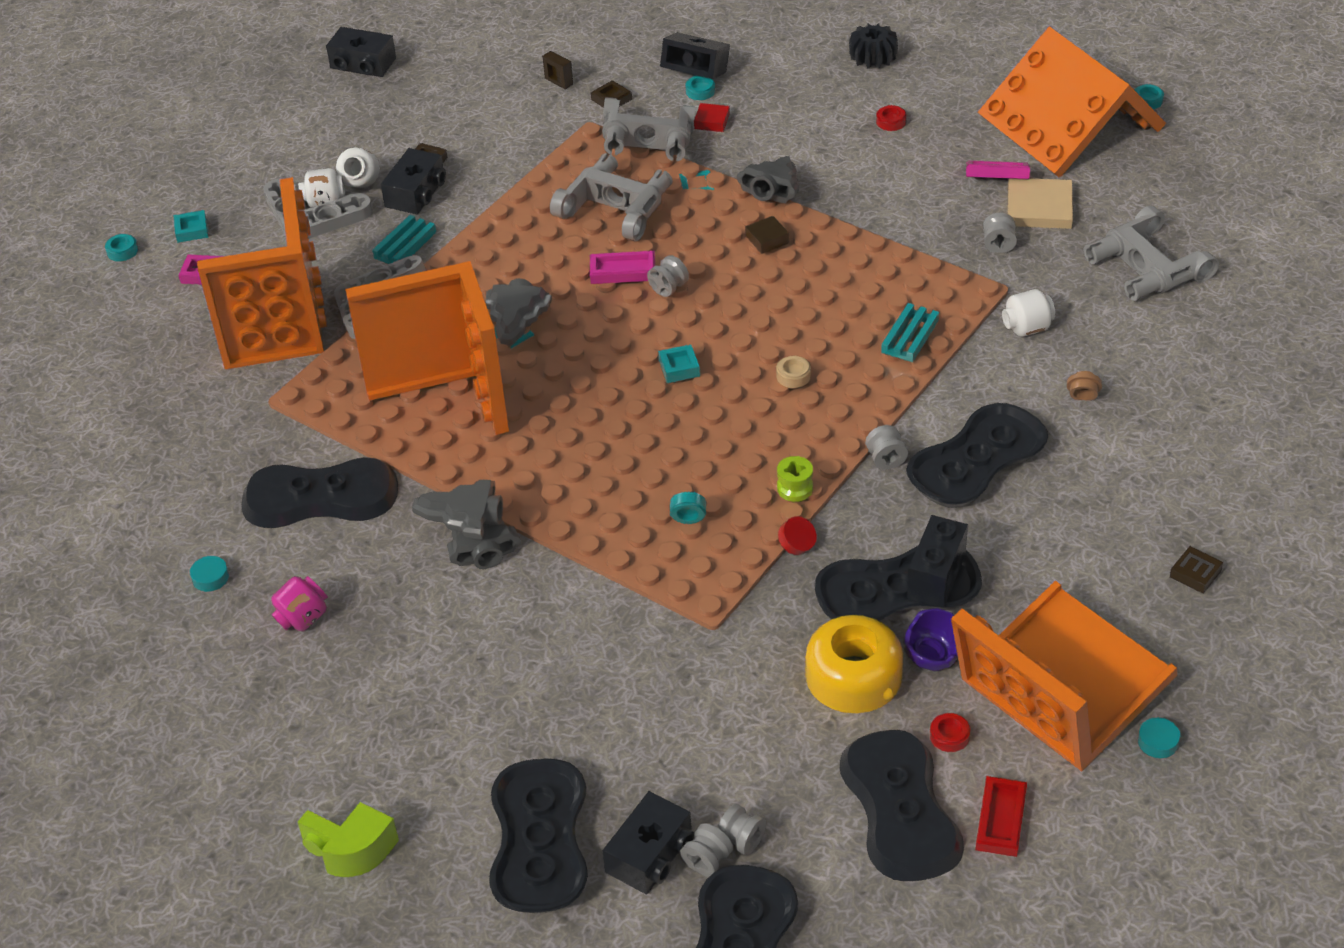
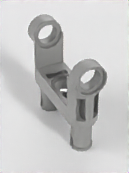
(670, 134)
(596, 184)
(1155, 269)

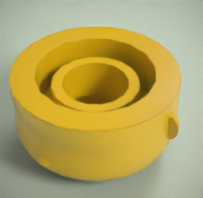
(854, 684)

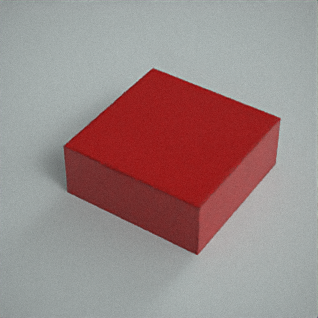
(711, 117)

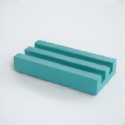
(400, 239)
(917, 317)

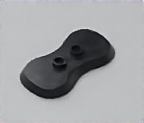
(964, 465)
(346, 491)
(881, 586)
(906, 826)
(538, 854)
(745, 908)

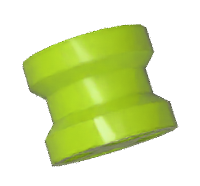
(795, 478)

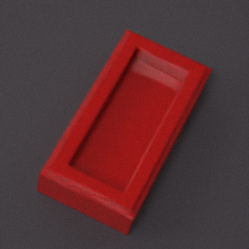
(1001, 816)

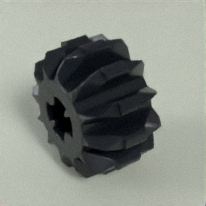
(873, 45)

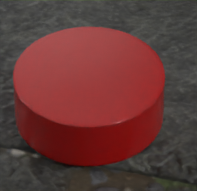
(891, 118)
(797, 535)
(950, 732)

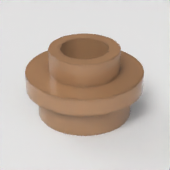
(1084, 385)

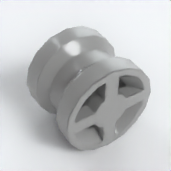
(999, 233)
(667, 276)
(886, 447)
(742, 829)
(706, 849)

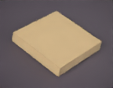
(1040, 202)

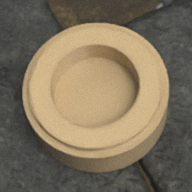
(793, 371)

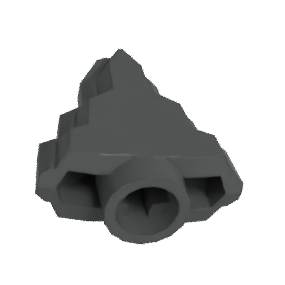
(770, 180)
(515, 308)
(464, 508)
(483, 553)

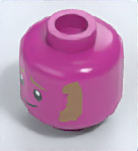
(298, 603)

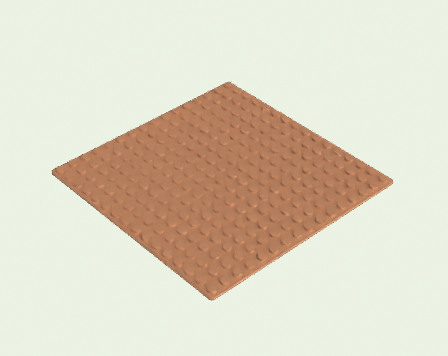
(588, 411)

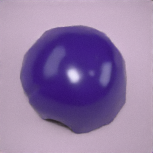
(931, 640)

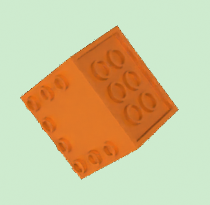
(1061, 101)
(268, 299)
(427, 334)
(1061, 673)

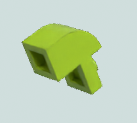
(355, 845)

